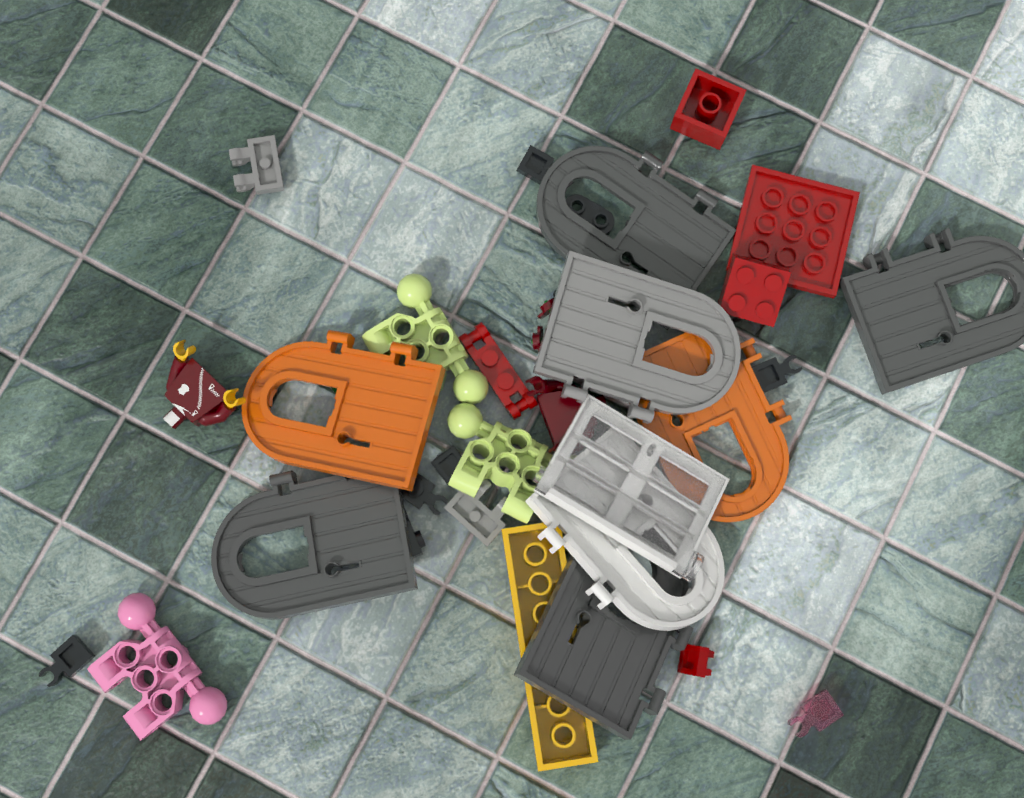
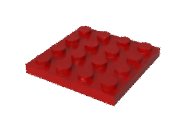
(796, 227)

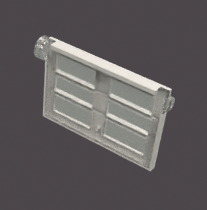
(633, 487)

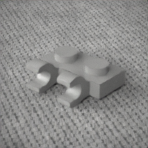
(265, 165)
(476, 516)

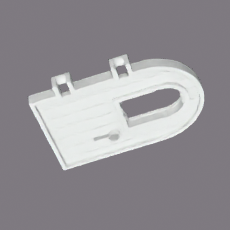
(633, 587)

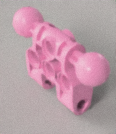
(206, 703)

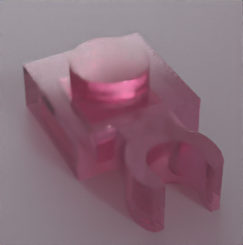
(819, 712)

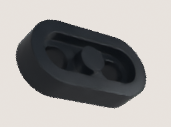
(591, 211)

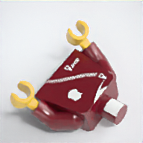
(196, 392)

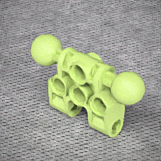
(415, 293)
(497, 449)

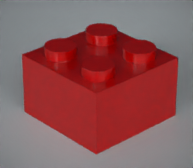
(707, 109)
(753, 289)

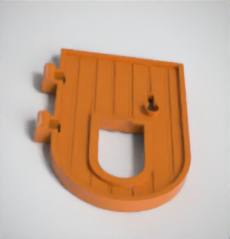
(373, 405)
(745, 411)

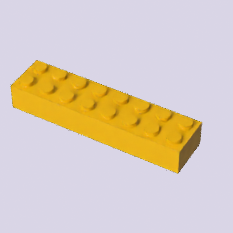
(558, 732)

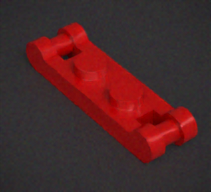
(497, 370)

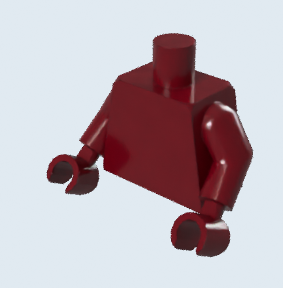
(555, 410)

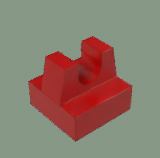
(694, 661)

